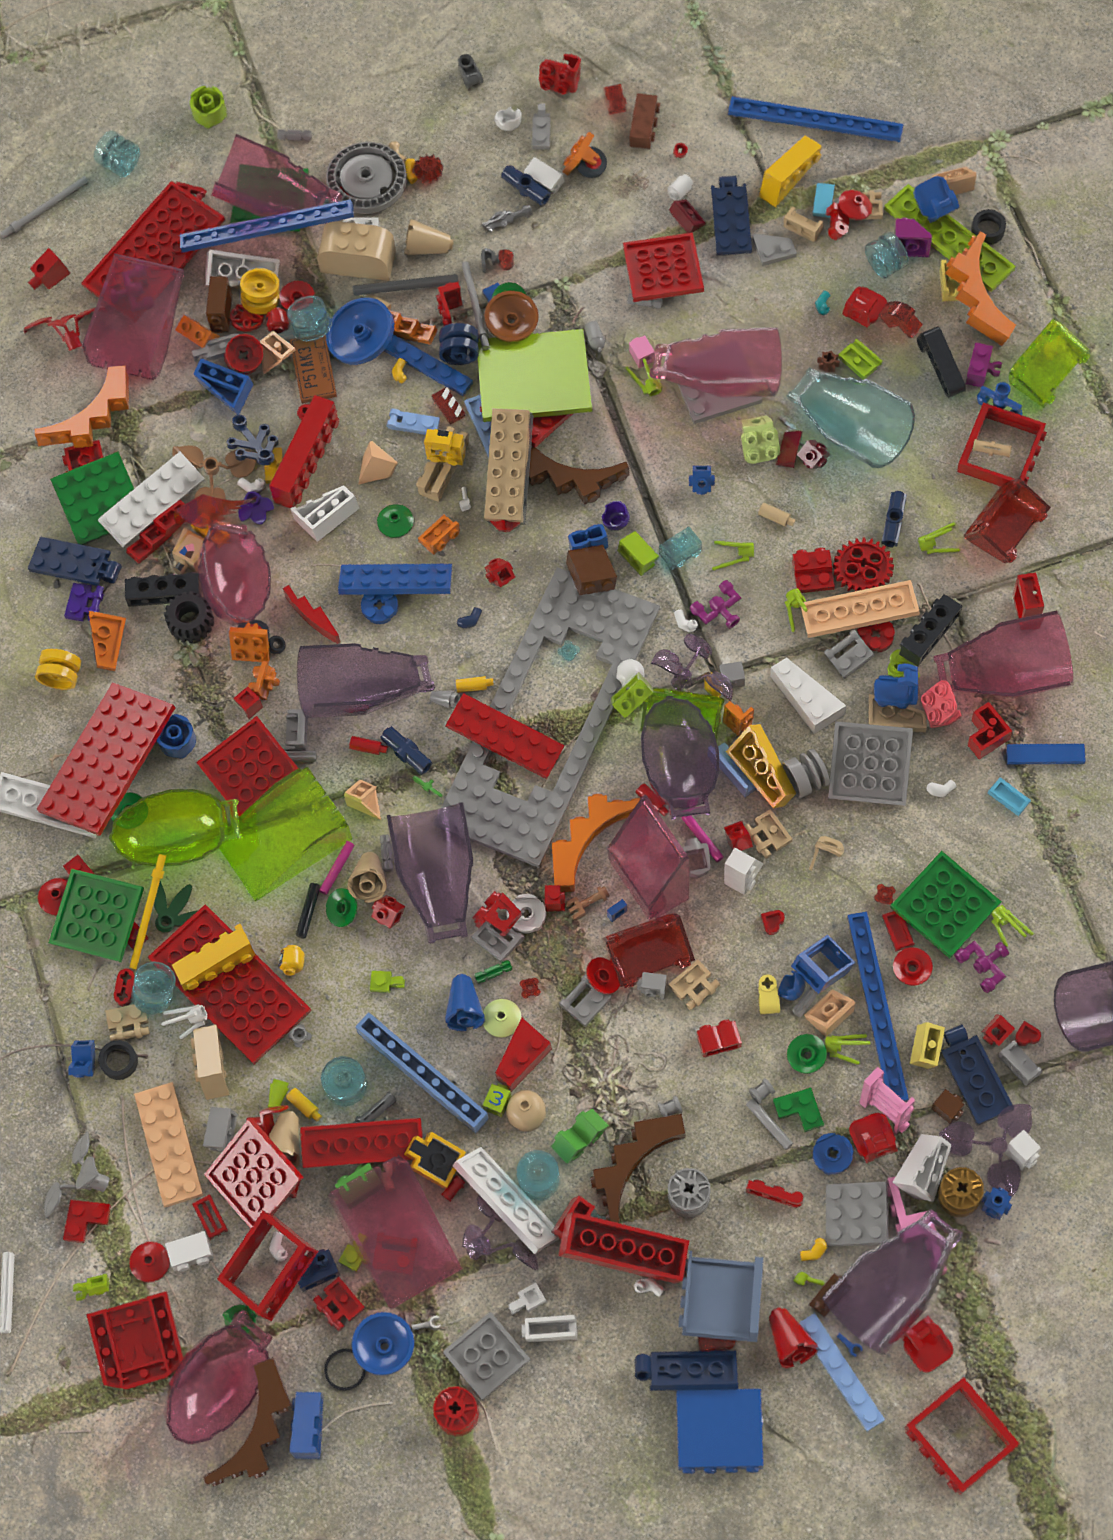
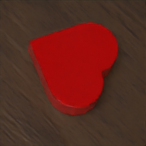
(772, 921)
(1027, 1034)

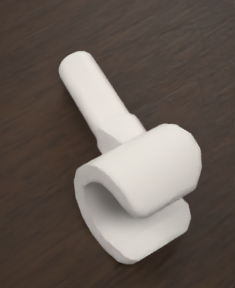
(465, 503)
(427, 1324)

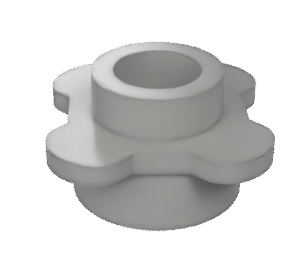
(300, 1029)

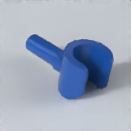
(850, 1345)

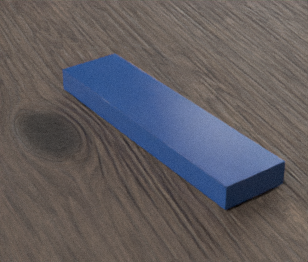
(1045, 754)

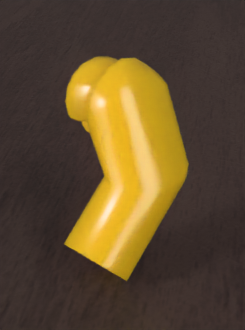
(397, 372)
(816, 1252)

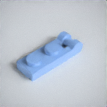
(412, 422)

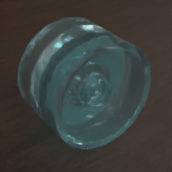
(886, 255)
(309, 318)
(343, 1069)

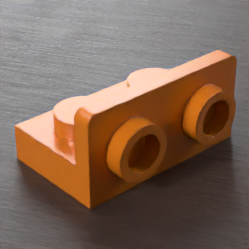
(195, 331)
(736, 719)

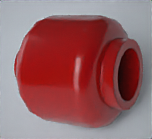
(277, 320)

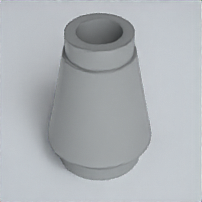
(445, 698)

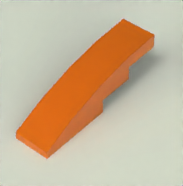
(412, 329)

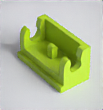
(637, 553)

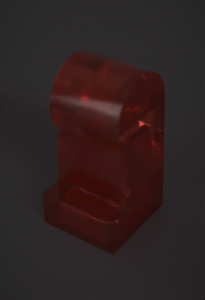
(714, 1344)

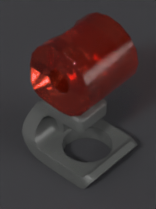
(504, 258)

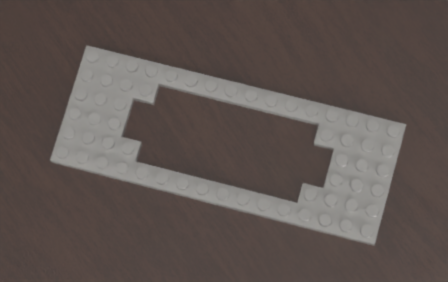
(528, 827)

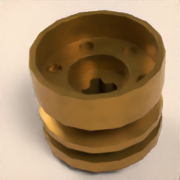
(960, 1203)

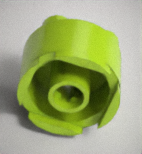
(208, 106)

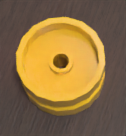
(259, 290)
(58, 669)

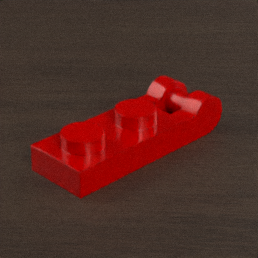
(774, 1193)

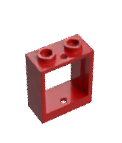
(1025, 600)

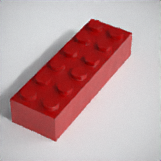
(304, 452)
(624, 1248)

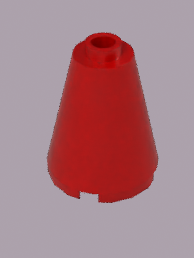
(790, 1339)

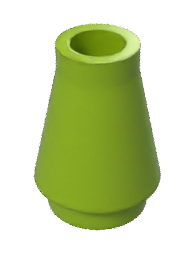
(277, 1092)

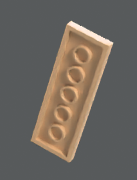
(860, 609)
(168, 1144)

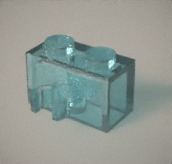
(680, 548)

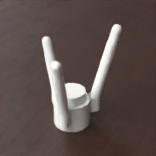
(196, 1015)

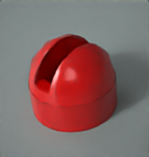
(683, 152)

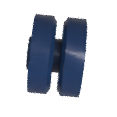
(458, 344)

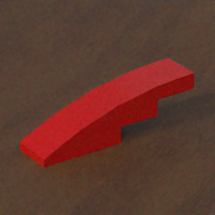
(155, 535)
(314, 617)

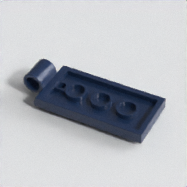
(731, 217)
(73, 562)
(974, 1075)
(688, 1370)

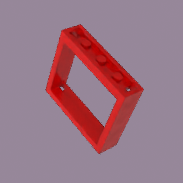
(1008, 418)
(286, 1279)
(985, 1412)

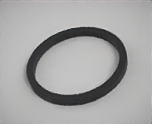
(326, 1373)

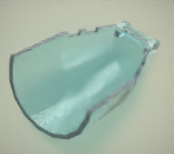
(856, 416)

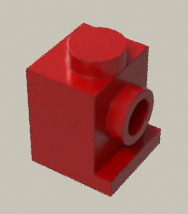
(738, 836)
(554, 898)
(1004, 1030)

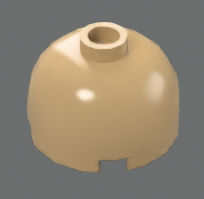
(526, 1110)

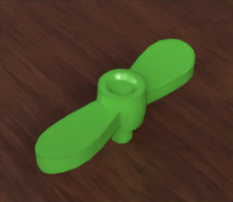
(426, 786)

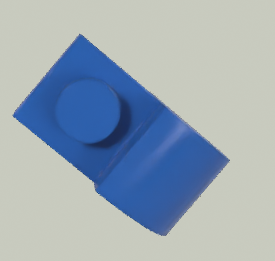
(82, 1058)

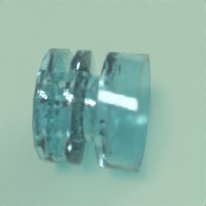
(117, 153)
(153, 978)
(540, 1186)

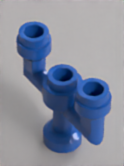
(999, 397)

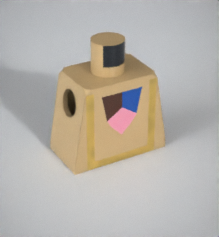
(187, 551)

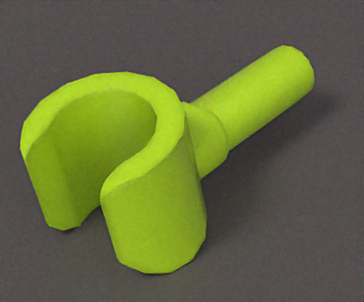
(802, 1277)

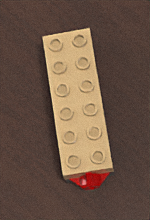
(508, 468)

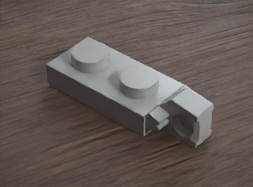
(541, 129)
(213, 349)

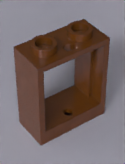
(219, 304)

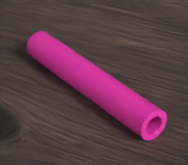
(702, 837)
(336, 868)

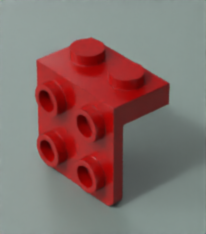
(448, 298)

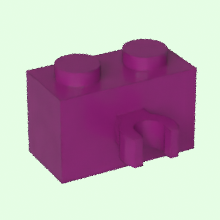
(981, 364)

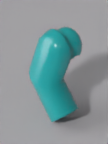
(820, 303)

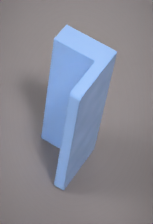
(733, 772)

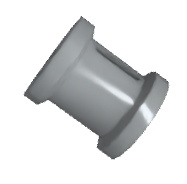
(761, 1090)
(670, 1107)

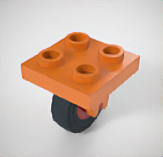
(589, 160)
(250, 641)

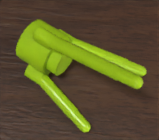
(652, 386)
(928, 541)
(744, 549)
(795, 600)
(1004, 916)
(835, 1044)

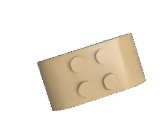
(356, 250)

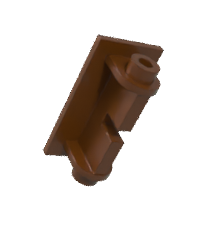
(817, 1302)

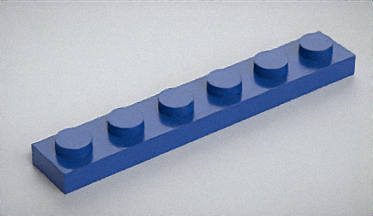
(429, 365)

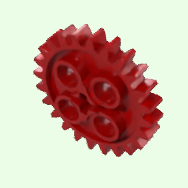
(867, 551)

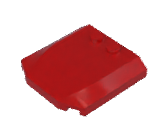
(136, 1342)

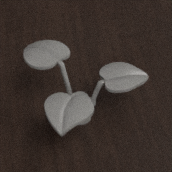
(87, 1178)

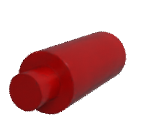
(367, 745)
(659, 805)

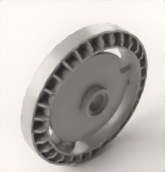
(369, 161)

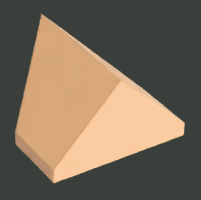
(274, 351)
(376, 464)
(363, 798)

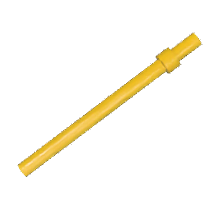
(157, 874)

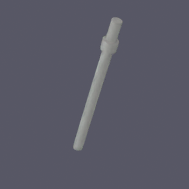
(16, 226)
(483, 333)

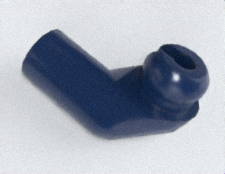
(471, 620)

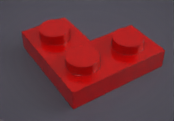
(82, 1213)

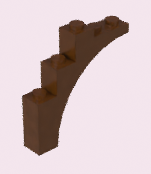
(565, 478)
(650, 1136)
(251, 1456)

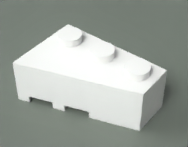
(325, 513)
(741, 871)
(924, 1167)

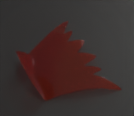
(206, 509)

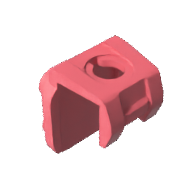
(940, 705)

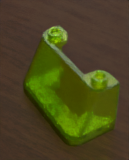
(1047, 363)

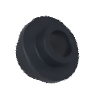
(281, 642)

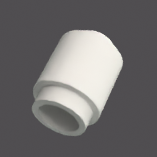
(680, 187)

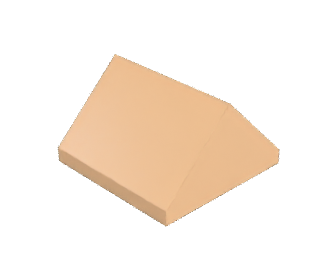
(959, 179)
(830, 1012)

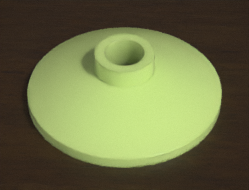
(501, 1027)

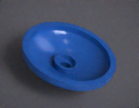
(374, 1332)

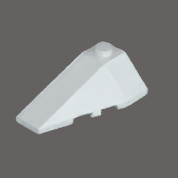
(235, 265)

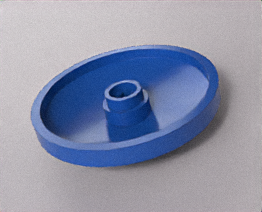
(360, 331)

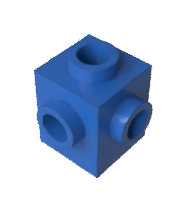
(701, 479)
(993, 1209)

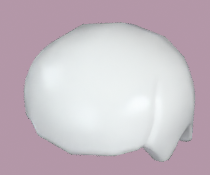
(508, 119)
(627, 670)

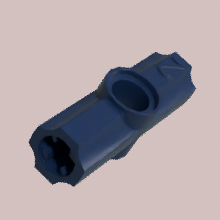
(532, 190)
(895, 510)
(406, 750)

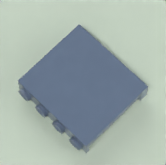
(721, 1298)

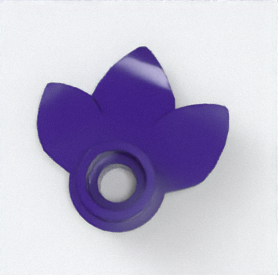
(255, 510)

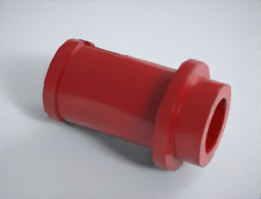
(453, 1188)

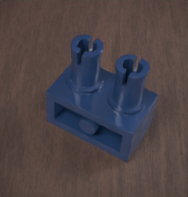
(319, 1271)

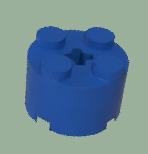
(177, 737)

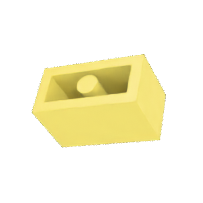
(927, 1045)

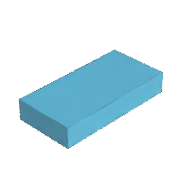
(823, 199)
(1009, 796)

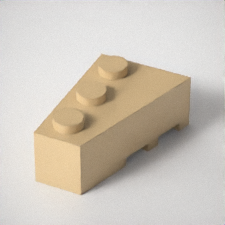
(209, 1062)

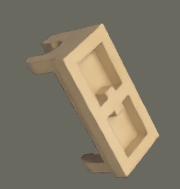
(802, 225)

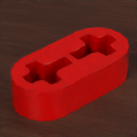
(120, 987)

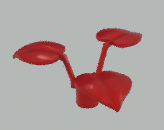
(70, 337)

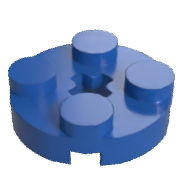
(382, 615)
(836, 1143)

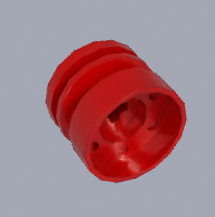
(245, 344)
(464, 1420)

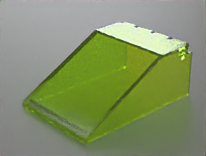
(285, 833)

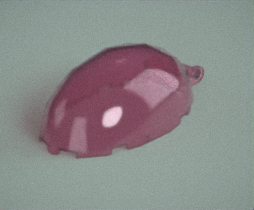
(233, 573)
(215, 1381)

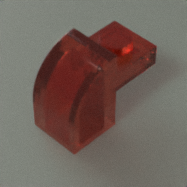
(614, 99)
(901, 315)

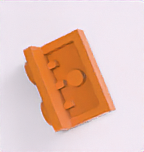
(439, 534)

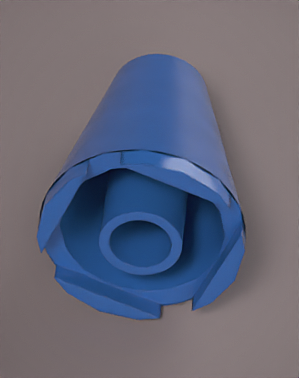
(463, 1005)

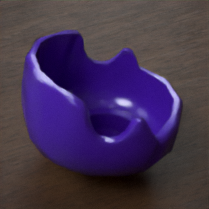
(615, 516)

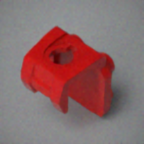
(560, 76)
(864, 306)
(490, 915)
(873, 1136)
(927, 1345)

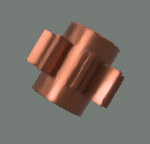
(828, 362)

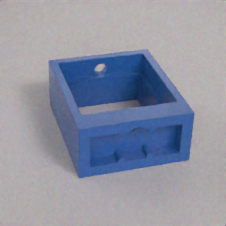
(812, 973)

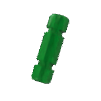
(493, 971)

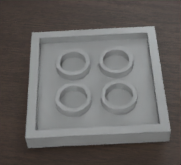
(856, 1214)
(486, 1356)

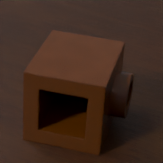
(949, 1106)

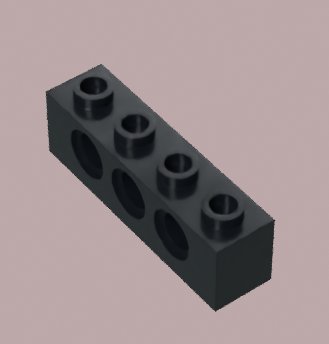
(155, 596)
(917, 652)

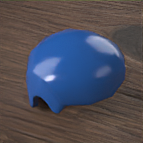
(791, 986)

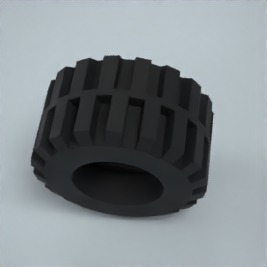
(185, 604)

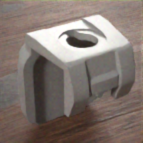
(693, 847)

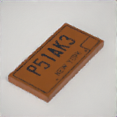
(313, 369)

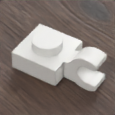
(529, 1297)

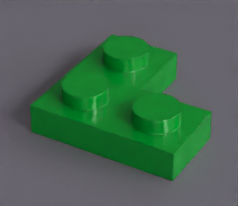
(804, 1105)

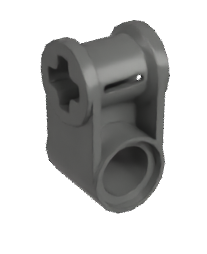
(470, 74)

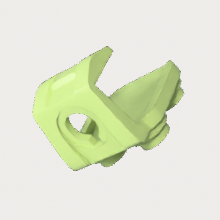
(759, 440)

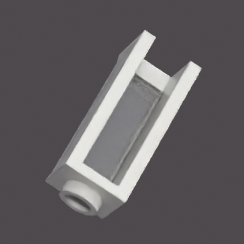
(550, 1328)

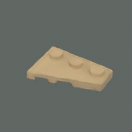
(896, 717)

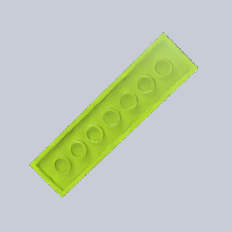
(951, 237)

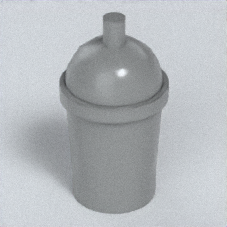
(595, 337)

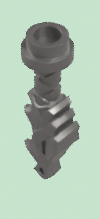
(503, 218)

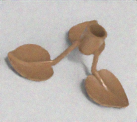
(211, 465)

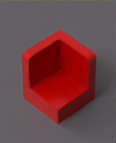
(248, 702)

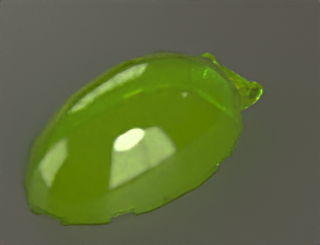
(174, 823)

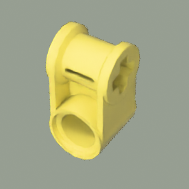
(768, 998)

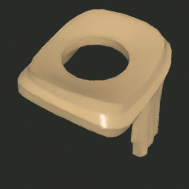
(822, 843)

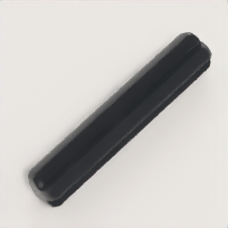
(307, 911)

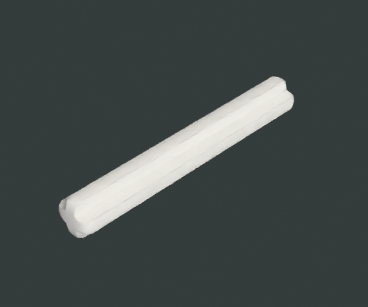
(6, 1292)

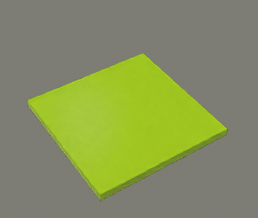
(535, 374)

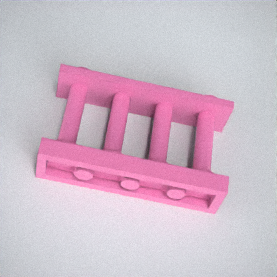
(883, 1098)

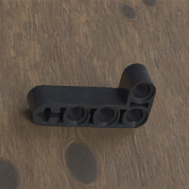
(942, 360)

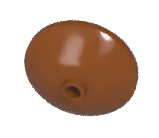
(511, 306)

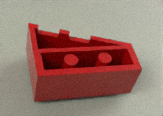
(522, 1055)

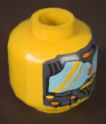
(291, 960)

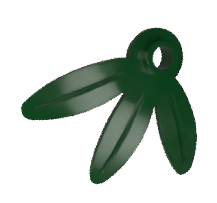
(170, 914)

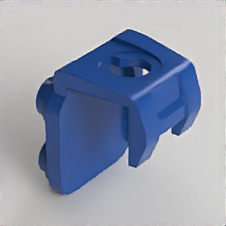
(935, 198)
(898, 690)

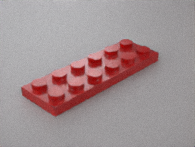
(505, 736)
(357, 1142)

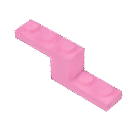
(897, 1210)

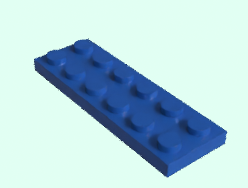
(395, 579)

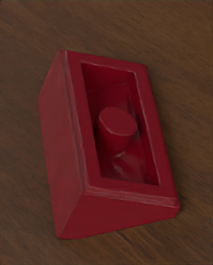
(686, 215)
(789, 448)

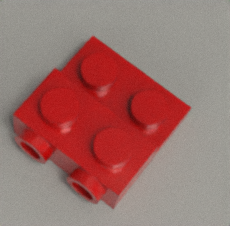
(82, 455)
(813, 570)

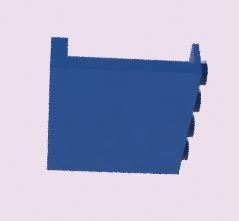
(719, 1430)

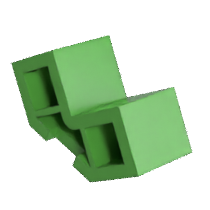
(586, 1130)

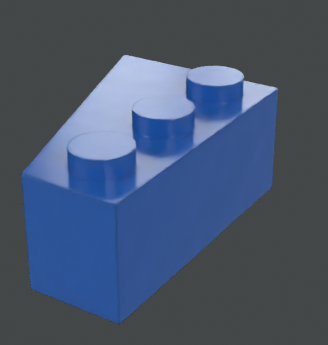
(225, 384)
(307, 1425)

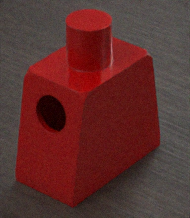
(48, 270)

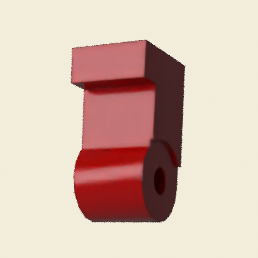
(838, 222)

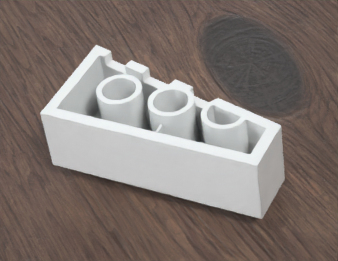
(808, 697)

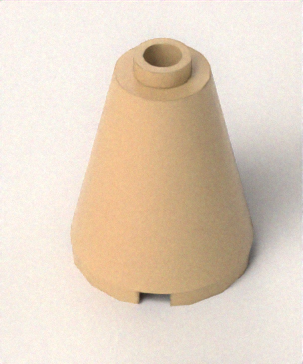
(426, 240)
(367, 879)
(286, 1136)

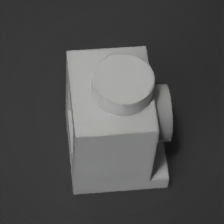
(652, 984)

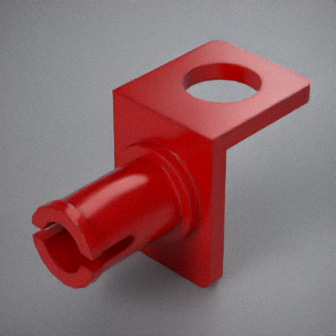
(266, 1118)

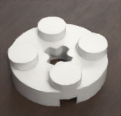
(534, 906)

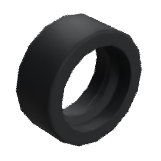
(990, 215)
(128, 1070)

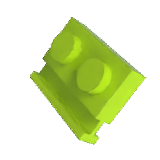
(860, 359)

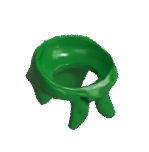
(229, 1313)

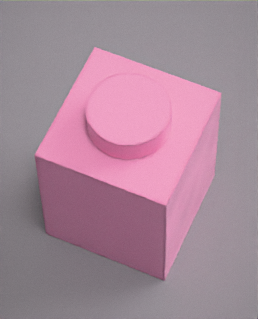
(641, 349)

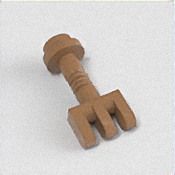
(580, 905)

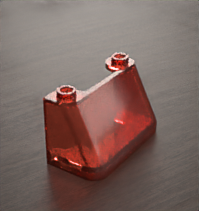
(1007, 520)
(648, 948)

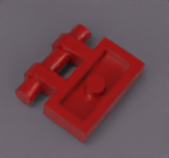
(343, 1298)

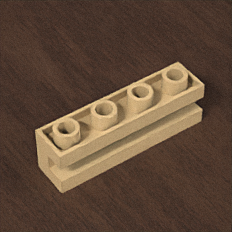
(437, 475)

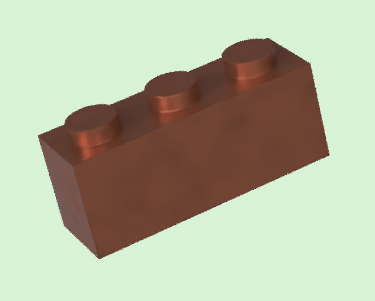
(644, 121)

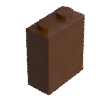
(591, 570)

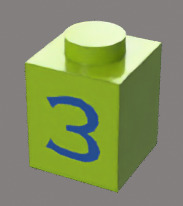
(497, 1099)

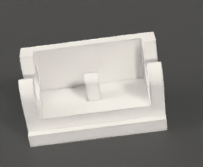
(544, 175)

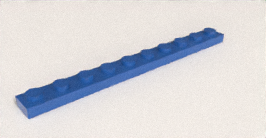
(815, 119)
(266, 225)
(877, 1004)

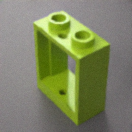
(628, 700)

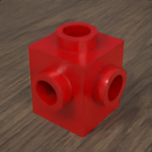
(499, 572)
(387, 911)

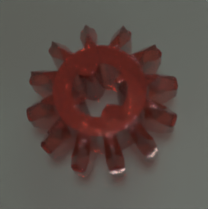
(428, 168)

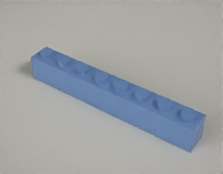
(422, 1073)

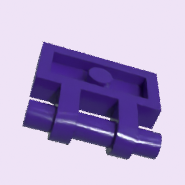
(78, 601)

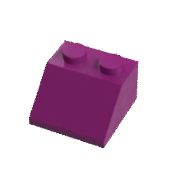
(913, 237)

